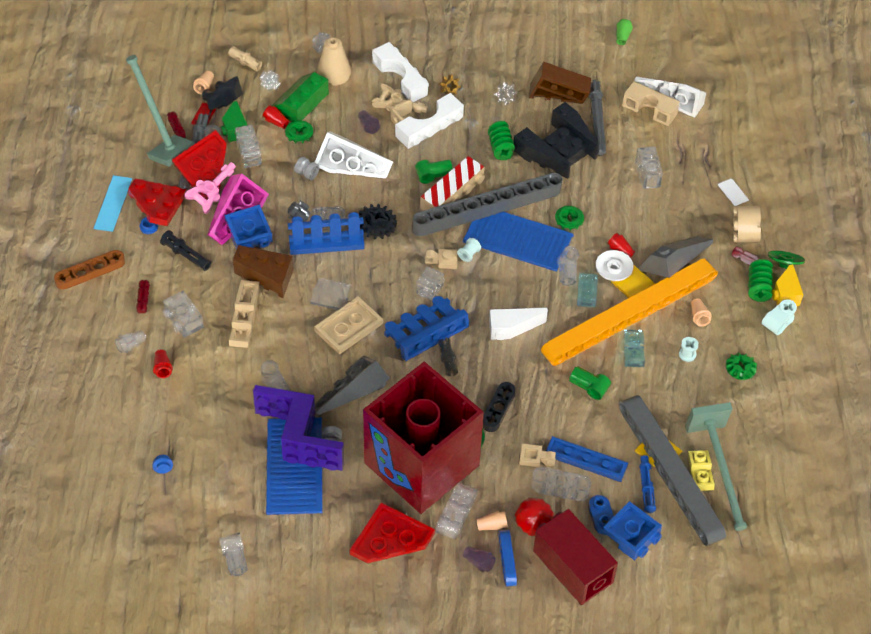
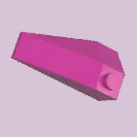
(236, 196)

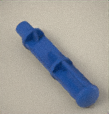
(647, 485)

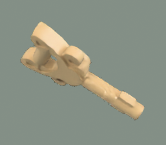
(396, 98)

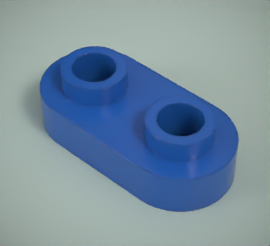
(600, 512)

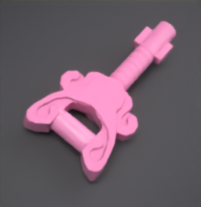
(209, 188)

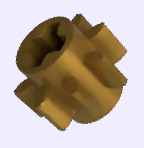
(445, 81)

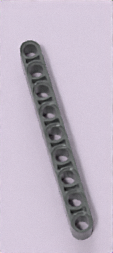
(486, 204)
(672, 471)

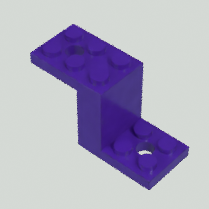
(299, 413)

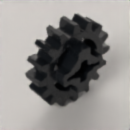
(377, 221)

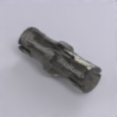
(448, 357)

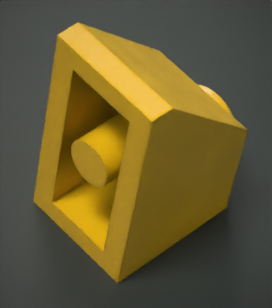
(788, 287)

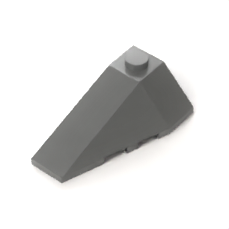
(674, 256)
(361, 379)

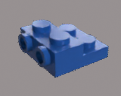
(249, 228)
(633, 531)

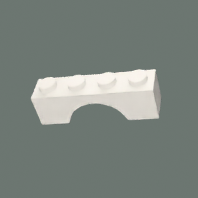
(390, 60)
(413, 131)

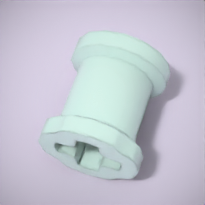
(471, 247)
(688, 350)

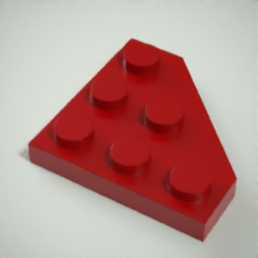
(202, 160)
(157, 200)
(390, 535)

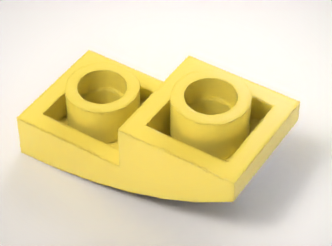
(700, 469)

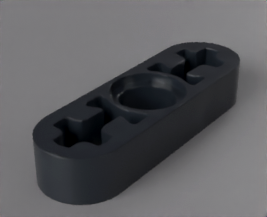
(499, 414)

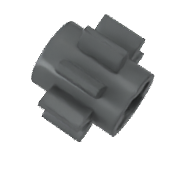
(299, 210)

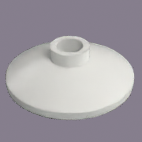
(614, 265)

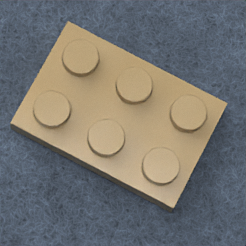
(348, 325)

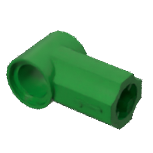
(429, 171)
(594, 384)

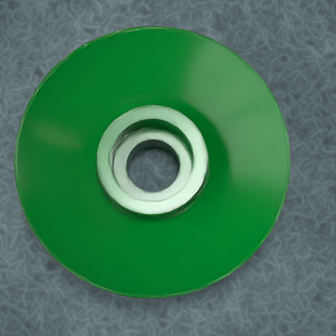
(786, 258)

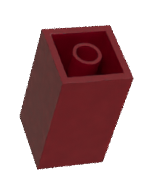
(574, 556)

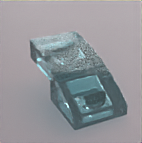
(587, 290)
(634, 348)

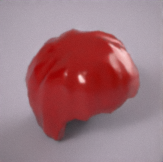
(533, 513)

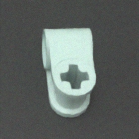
(780, 316)

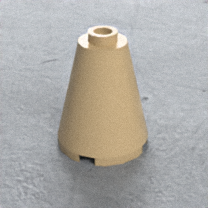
(334, 62)

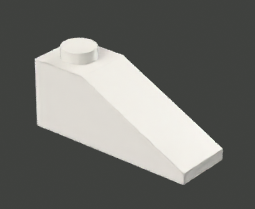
(513, 322)

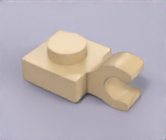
(444, 258)
(533, 455)

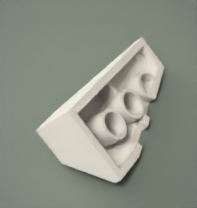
(690, 98)
(350, 158)

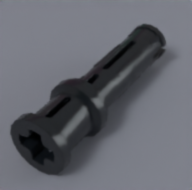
(180, 247)

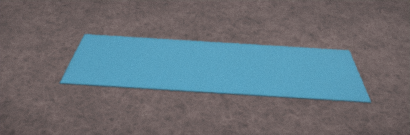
(112, 203)

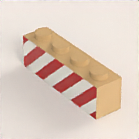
(454, 184)

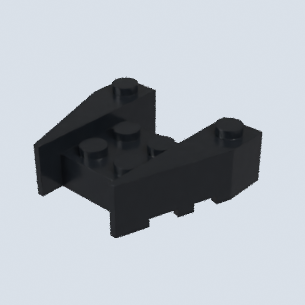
(563, 146)

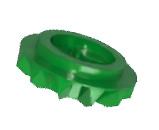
(299, 126)
(575, 213)
(736, 371)

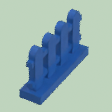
(328, 241)
(428, 336)

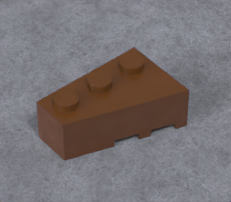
(559, 84)
(267, 267)

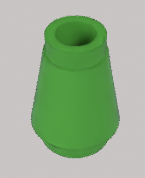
(623, 31)

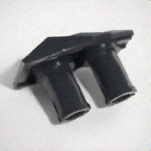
(224, 95)

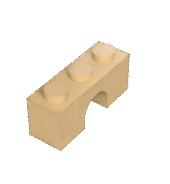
(640, 96)

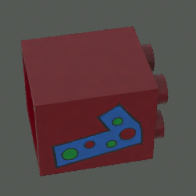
(422, 437)

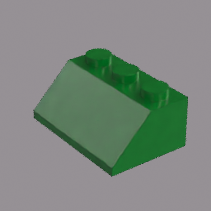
(303, 96)

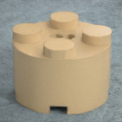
(746, 224)

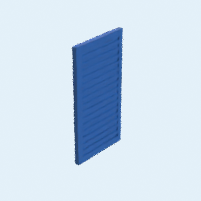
(520, 239)
(291, 486)

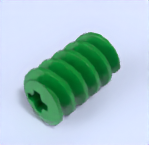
(501, 140)
(760, 280)

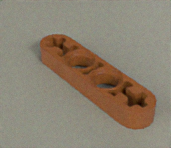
(91, 272)

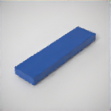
(588, 459)

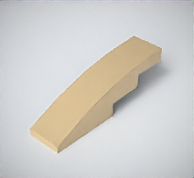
(244, 314)

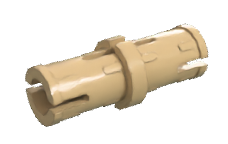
(245, 58)

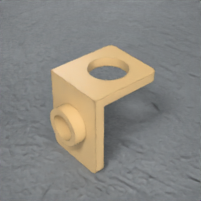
(401, 110)

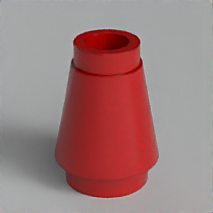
(275, 117)
(619, 243)
(162, 364)

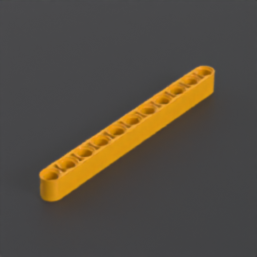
(628, 312)

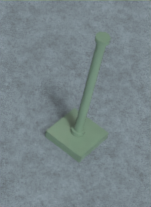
(172, 145)
(710, 419)

